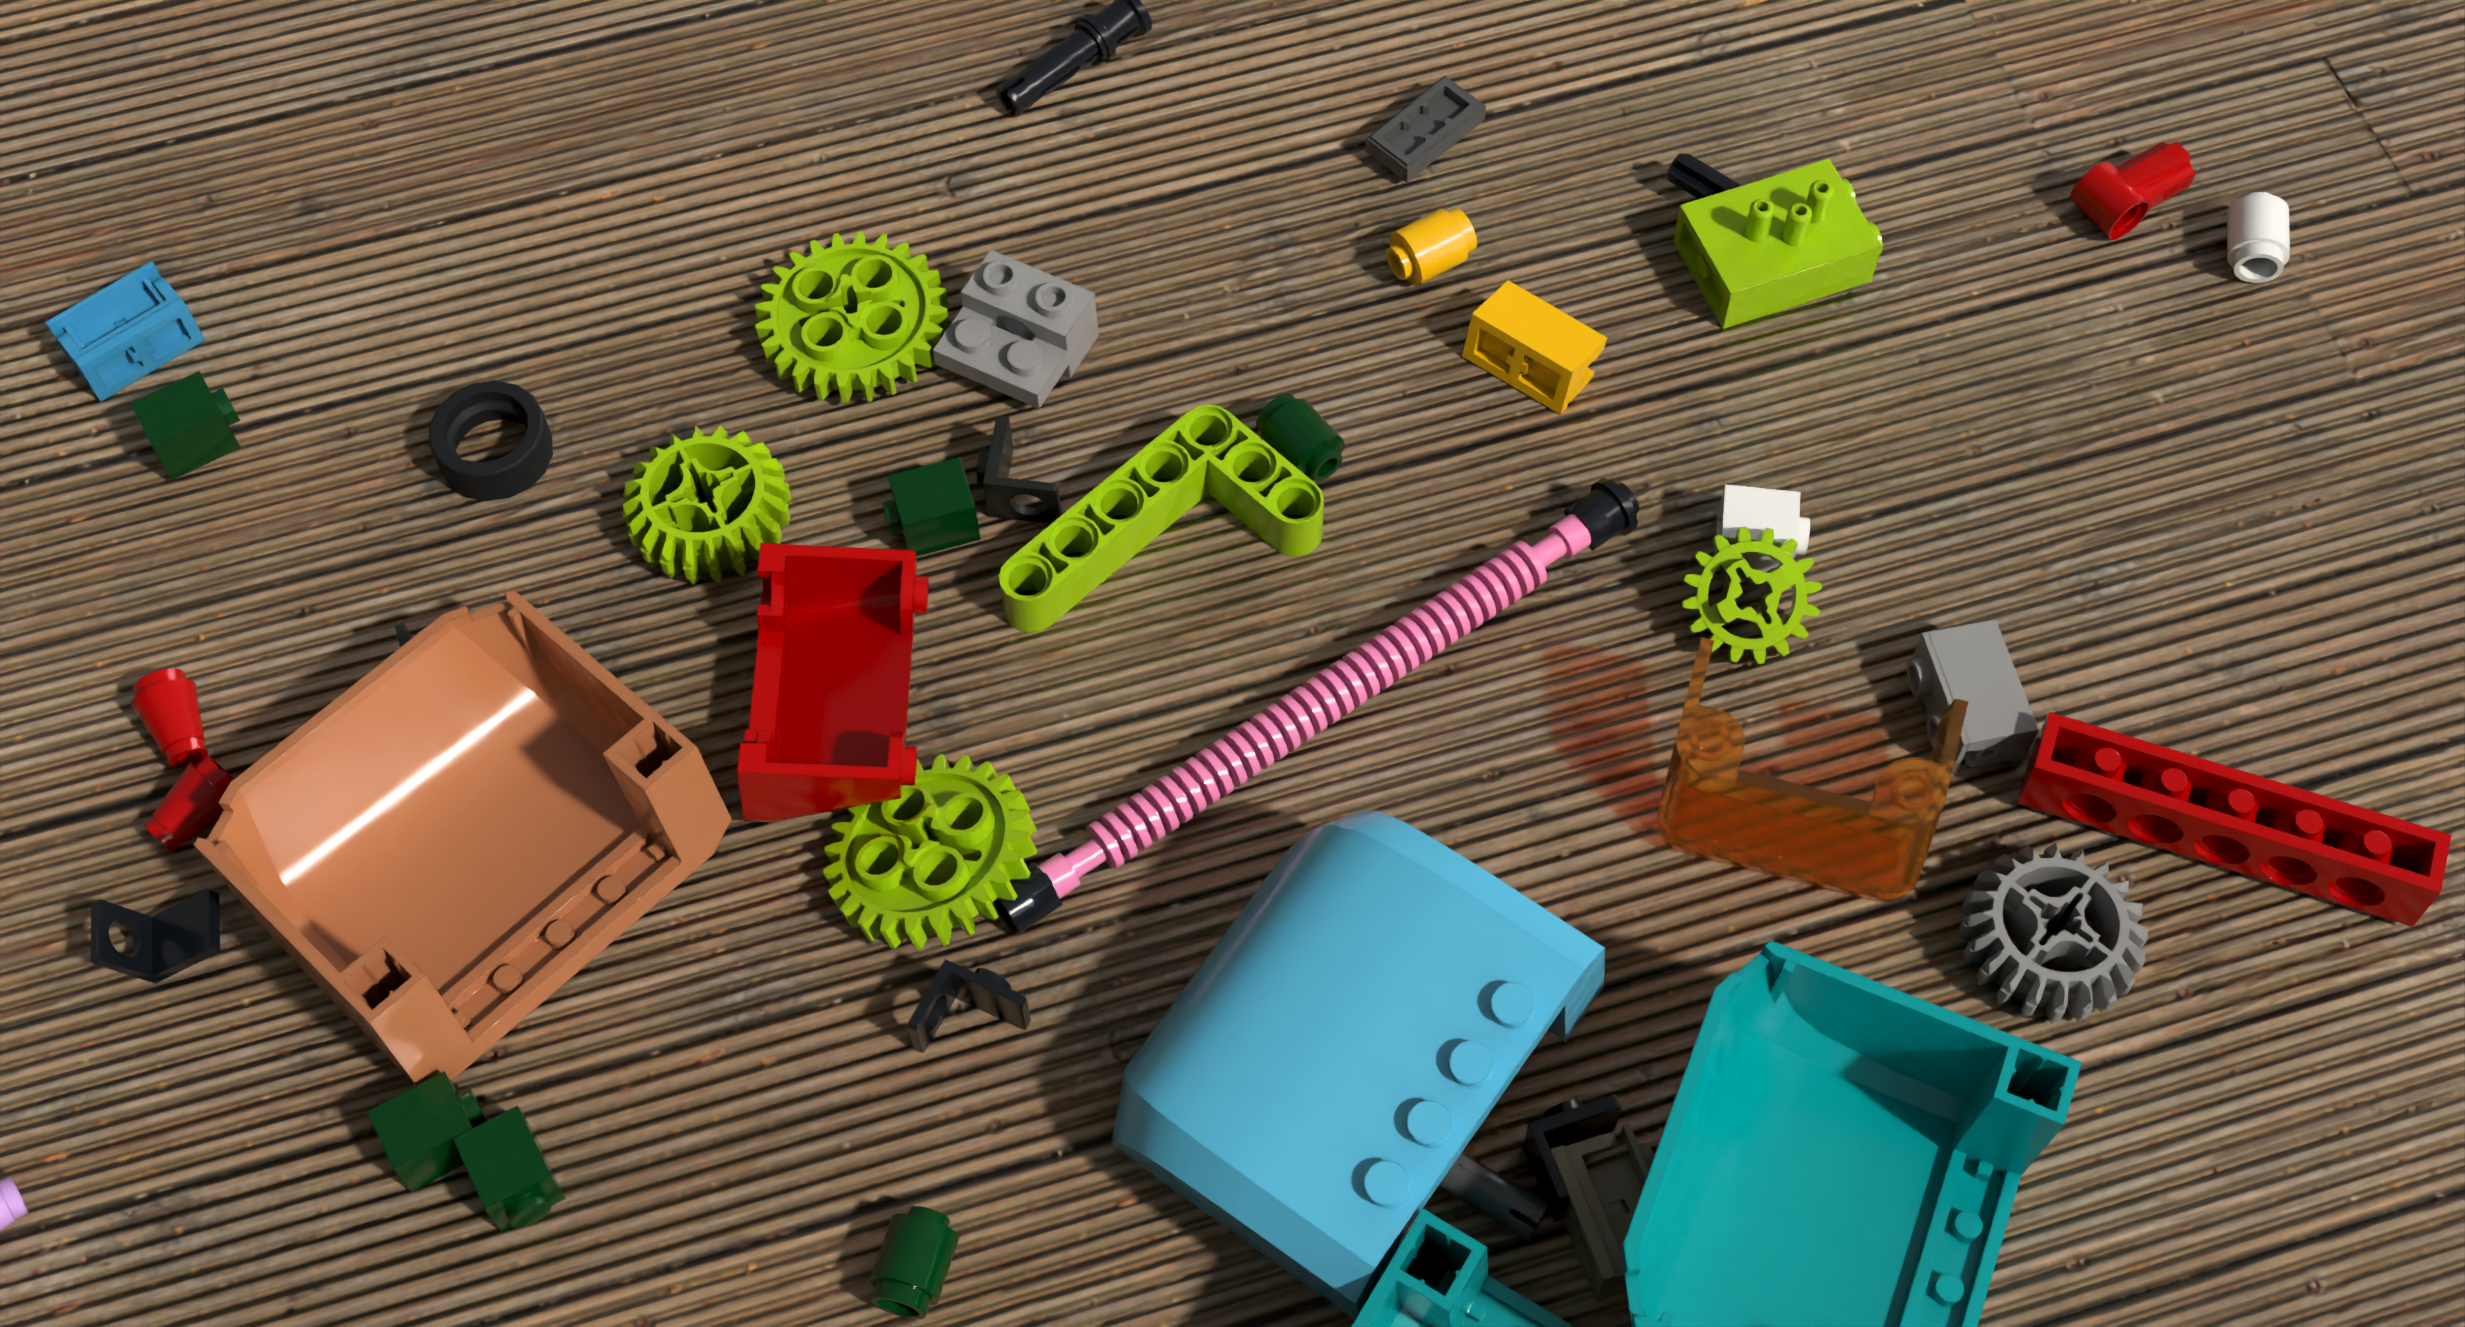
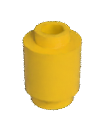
(1431, 245)

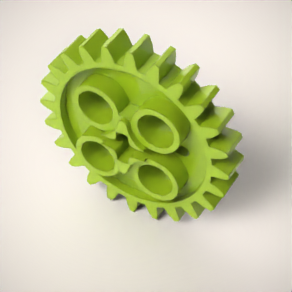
(850, 301)
(932, 854)

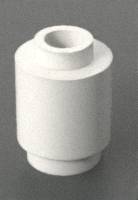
(2258, 237)

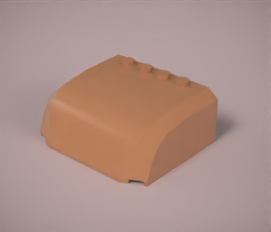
(465, 832)

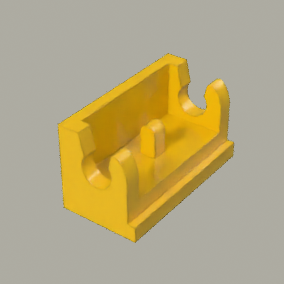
(1532, 346)

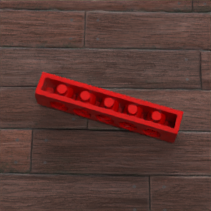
(2235, 819)

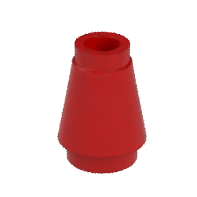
(172, 715)
(190, 804)

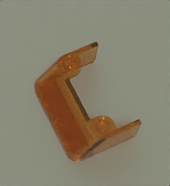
(1797, 829)

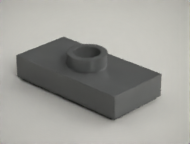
(1425, 128)

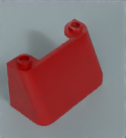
(830, 680)

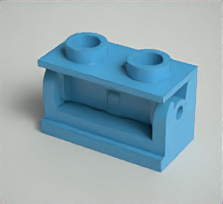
(125, 331)

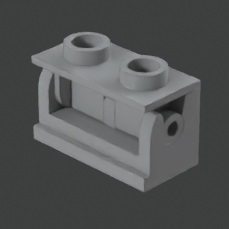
(1974, 667)

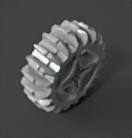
(2020, 896)

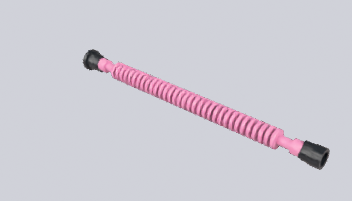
(1321, 701)

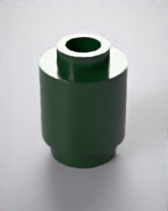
(1301, 436)
(913, 1262)

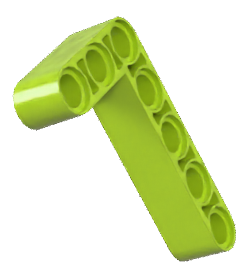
(1156, 506)

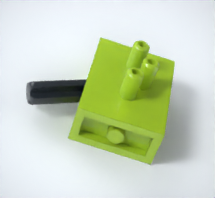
(1771, 239)

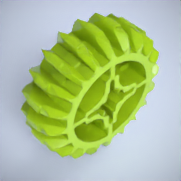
(680, 530)

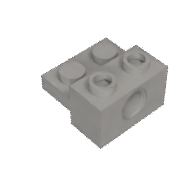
(1018, 329)

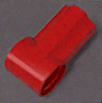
(2122, 195)

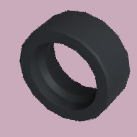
(473, 407)

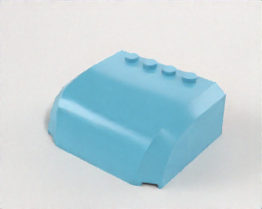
(1349, 1046)

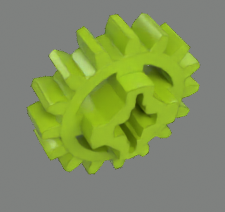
(1775, 580)

